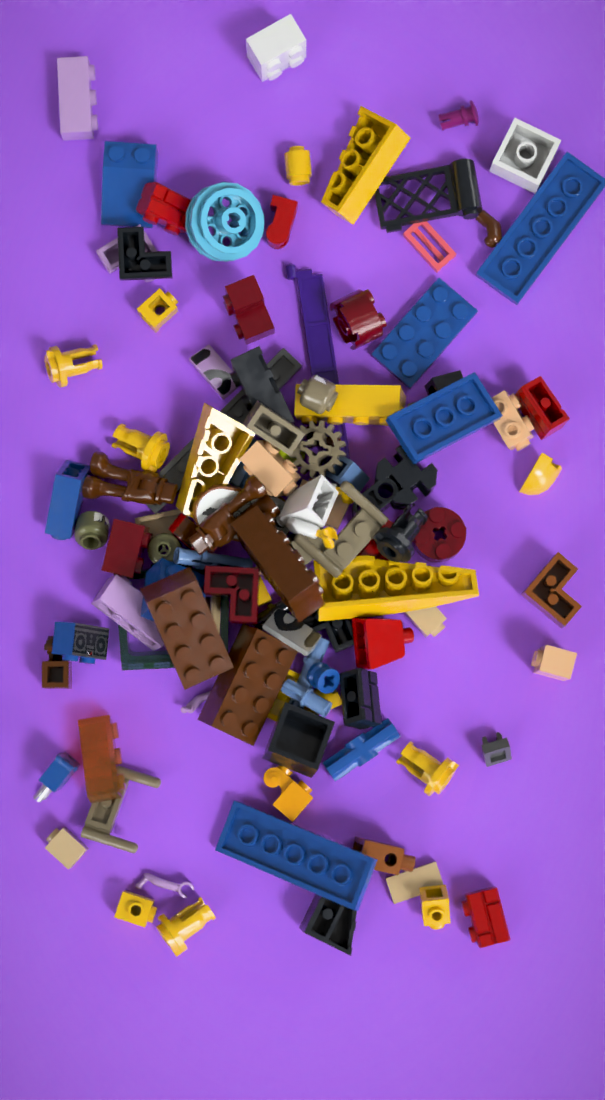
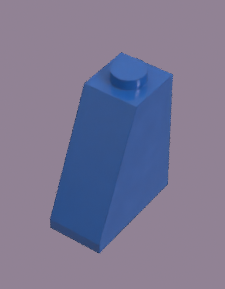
(66, 500)

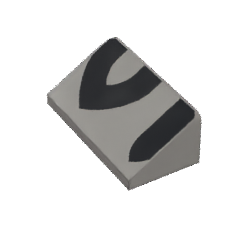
(292, 632)

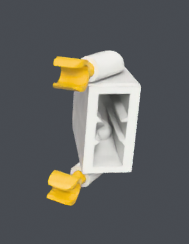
(309, 509)

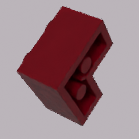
(247, 305)
(125, 548)
(240, 585)

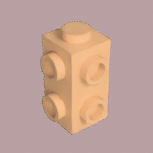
(512, 426)
(270, 468)

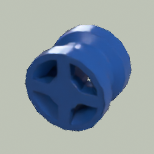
(316, 678)

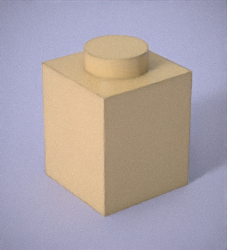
(427, 620)
(65, 847)

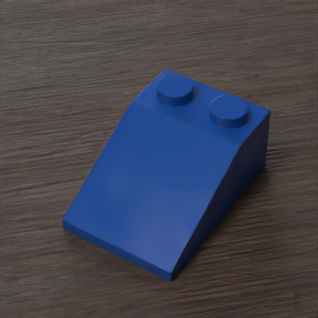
(124, 175)

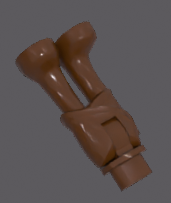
(141, 487)
(216, 528)

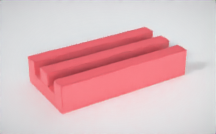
(439, 240)

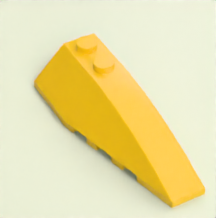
(387, 587)

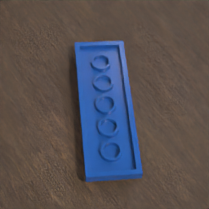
(541, 228)
(296, 855)

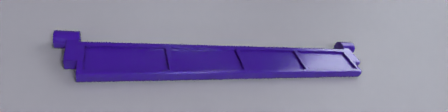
(317, 333)

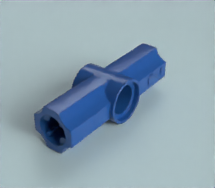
(361, 749)

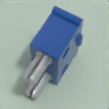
(56, 775)

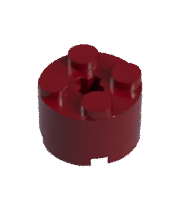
(357, 318)
(454, 534)

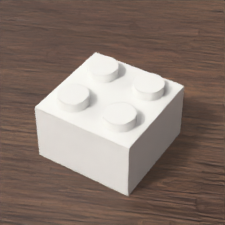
(276, 48)
(525, 155)

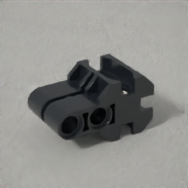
(400, 482)

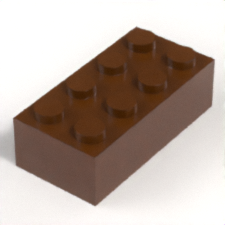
(279, 563)
(187, 628)
(248, 691)

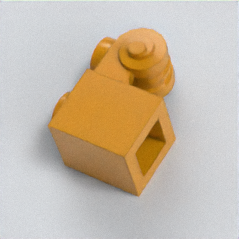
(293, 796)

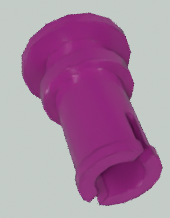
(460, 117)

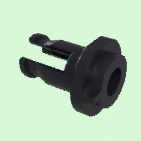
(396, 542)

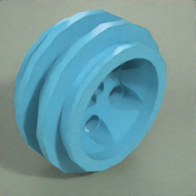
(245, 216)

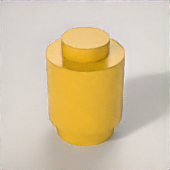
(298, 166)

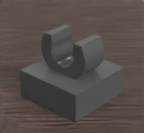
(496, 751)

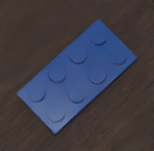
(424, 333)
(443, 418)

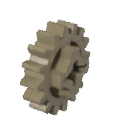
(315, 462)

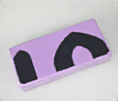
(214, 371)

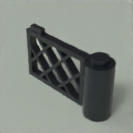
(462, 195)

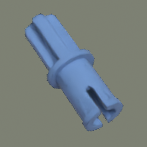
(306, 697)

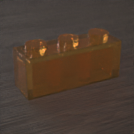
(101, 758)

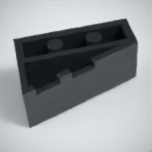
(258, 383)
(330, 923)

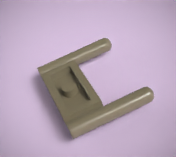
(351, 537)
(104, 814)

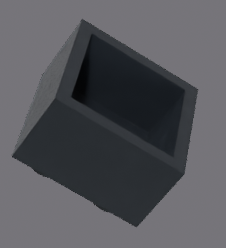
(298, 740)

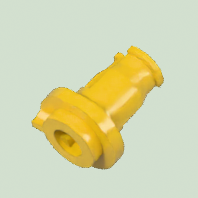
(60, 365)
(149, 449)
(427, 768)
(184, 925)

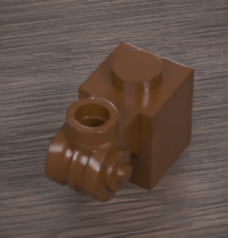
(55, 672)

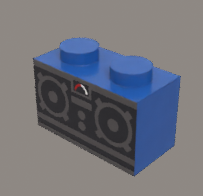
(80, 641)

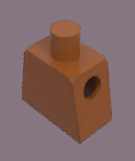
(378, 850)

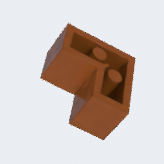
(547, 594)

